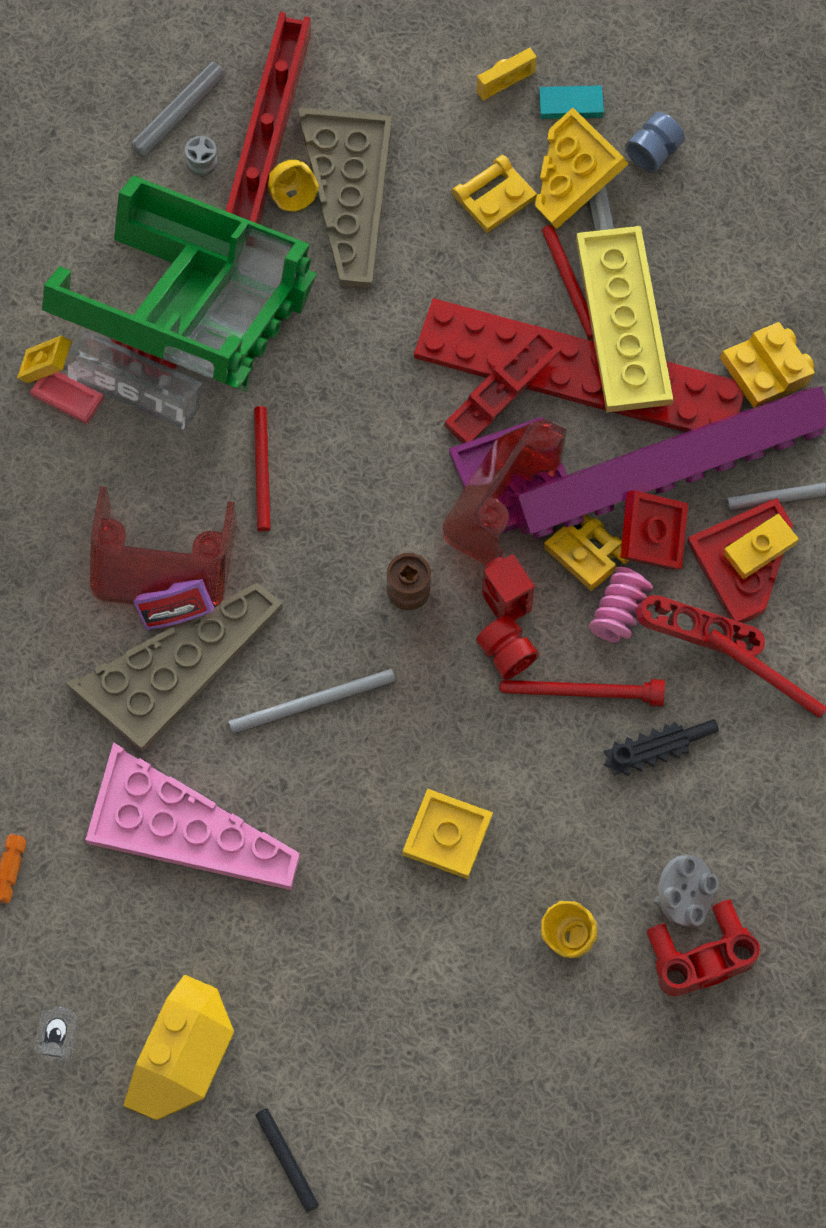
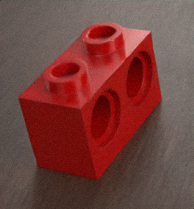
(507, 588)

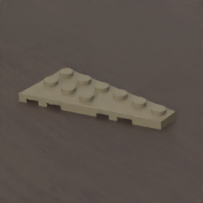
(166, 673)

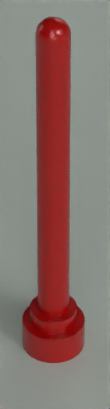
(650, 692)

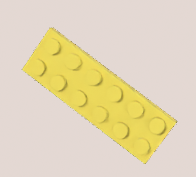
(624, 319)

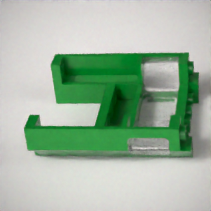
(215, 301)

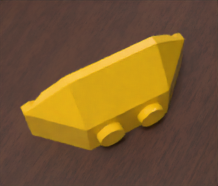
(181, 1051)

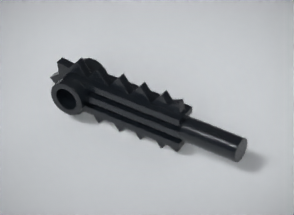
(657, 746)

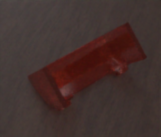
(124, 572)

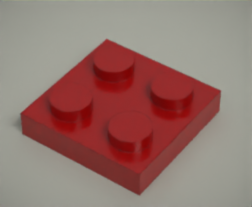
(654, 530)

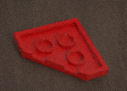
(739, 597)

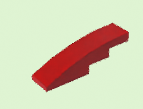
(503, 386)

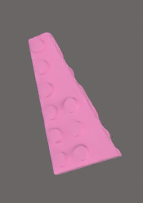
(169, 822)

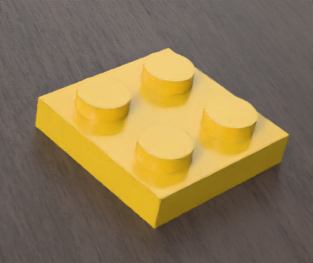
(447, 834)

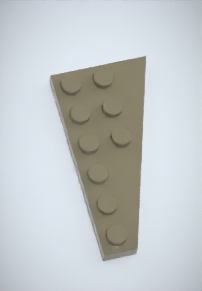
(350, 166)

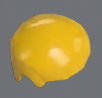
(292, 176)
(567, 917)

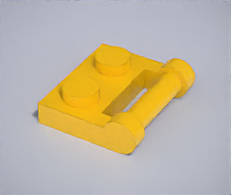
(500, 201)

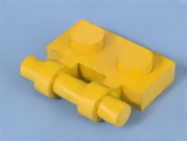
(581, 556)

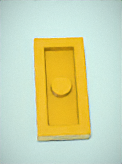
(506, 73)
(44, 359)
(760, 546)

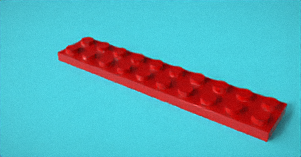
(480, 341)

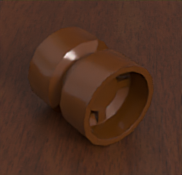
(406, 589)

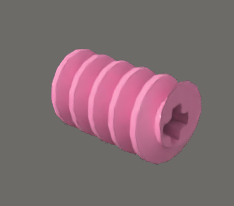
(620, 605)

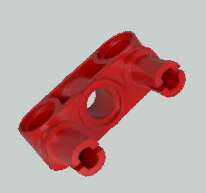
(708, 963)

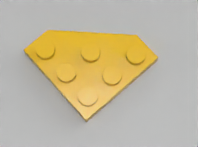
(575, 167)

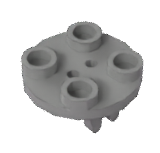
(686, 890)

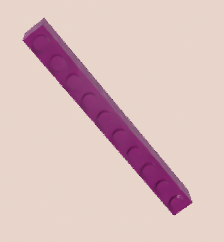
(669, 461)

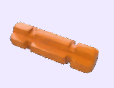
(10, 865)

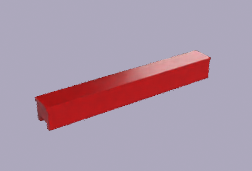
(269, 117)

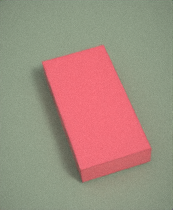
(68, 396)

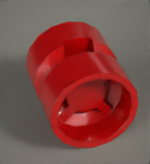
(504, 643)

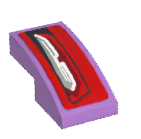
(176, 605)

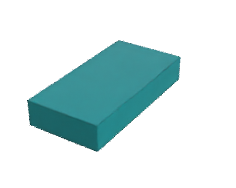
(558, 100)

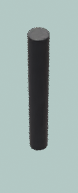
(287, 1160)

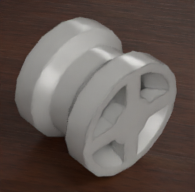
(198, 148)

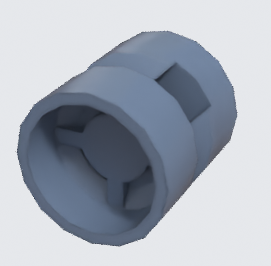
(652, 145)

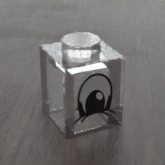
(57, 1035)

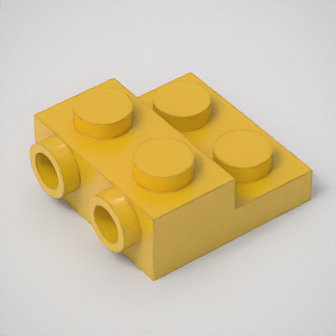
(768, 365)

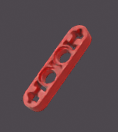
(701, 623)

